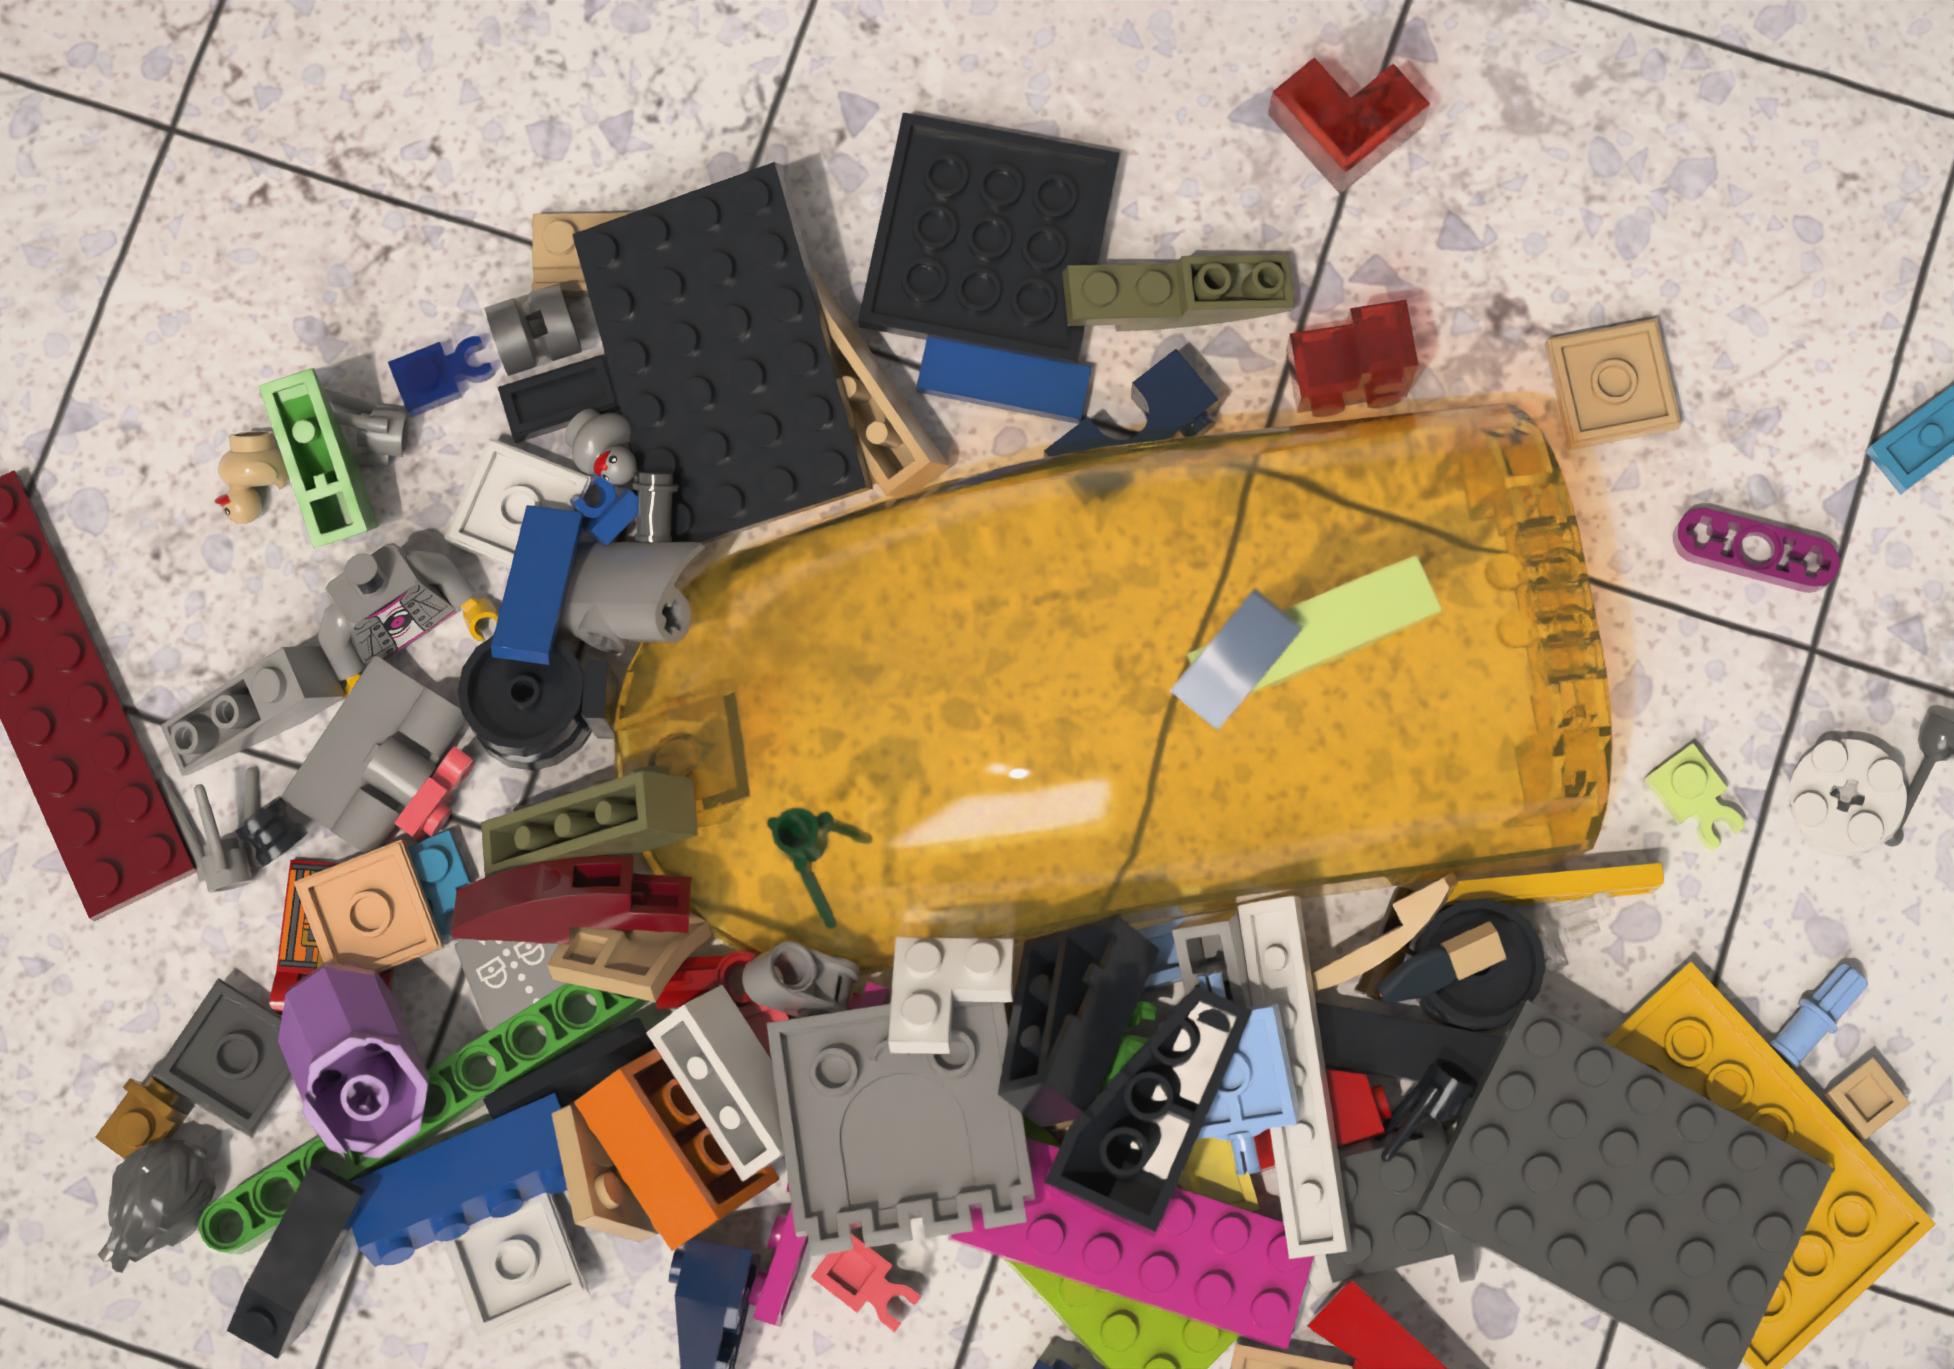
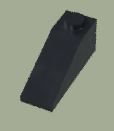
(296, 1262)

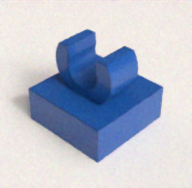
(611, 514)

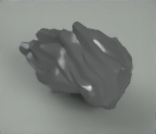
(156, 1200)

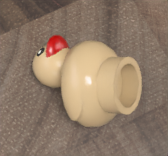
(249, 464)

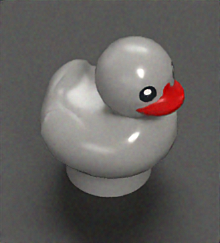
(602, 445)

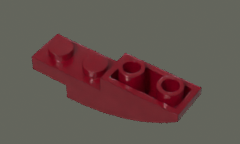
(551, 896)

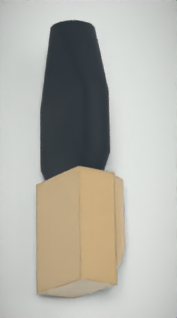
(1441, 965)

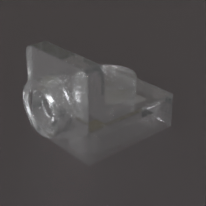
(1575, 919)

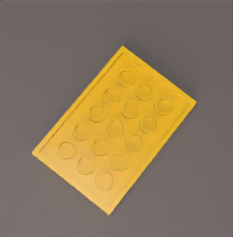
(1863, 1213)

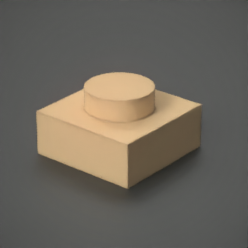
(1866, 1099)

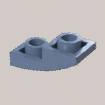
(1236, 659)

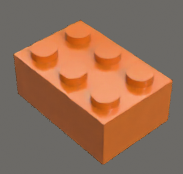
(666, 1150)

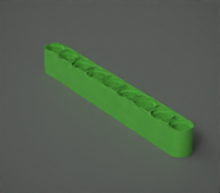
(462, 1099)

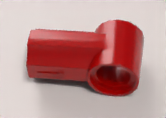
(700, 976)

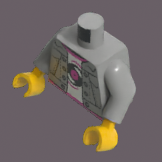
(391, 602)

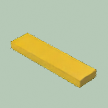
(1561, 885)

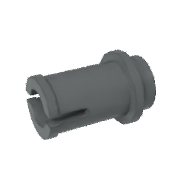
(654, 506)

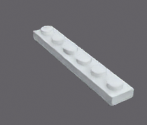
(1308, 1150)

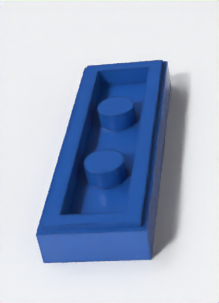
(1004, 380)
(537, 585)

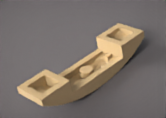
(1415, 913)

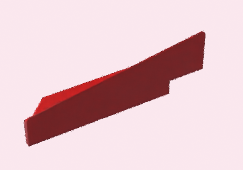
(1369, 1333)

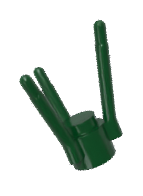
(804, 841)

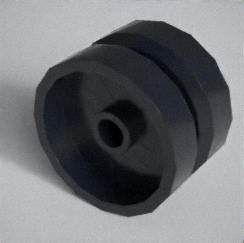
(529, 732)
(1490, 999)

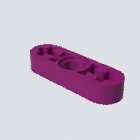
(1793, 573)

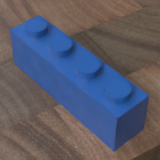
(459, 1183)

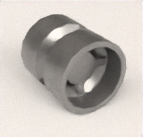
(514, 334)

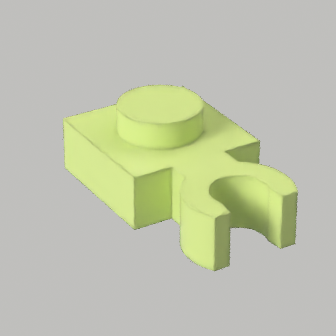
(1690, 788)

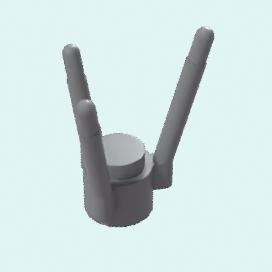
(379, 428)
(224, 863)

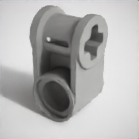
(810, 984)

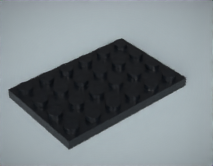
(724, 355)

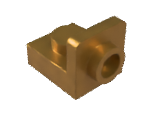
(141, 1117)

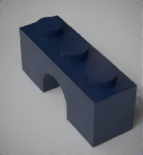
(1172, 401)

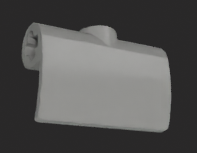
(627, 594)
(374, 756)

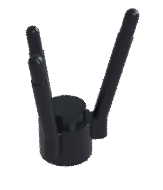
(1440, 1093)

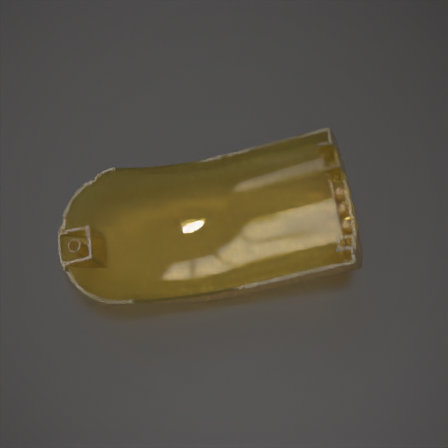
(1000, 665)

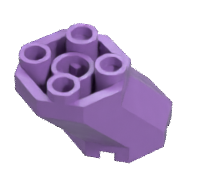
(353, 1060)

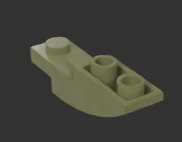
(1178, 293)

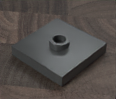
(229, 1059)

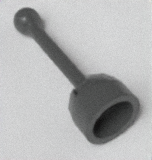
(1937, 744)

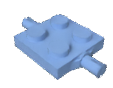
(1256, 1086)

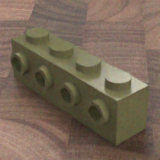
(605, 819)

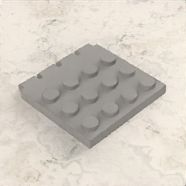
(896, 1132)

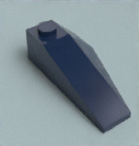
(711, 1301)

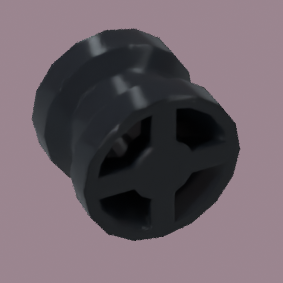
(271, 831)

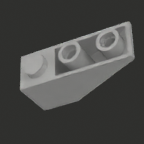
(253, 707)

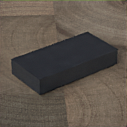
(556, 396)
(600, 698)

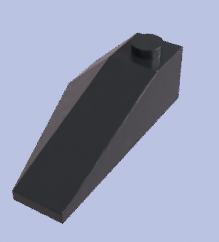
(1142, 1127)

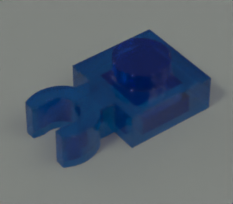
(431, 378)

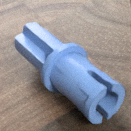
(1818, 1015)

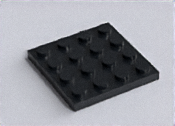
(981, 237)

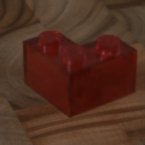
(1343, 132)
(1355, 362)

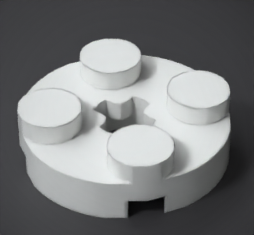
(1863, 826)

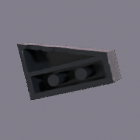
(1071, 1016)

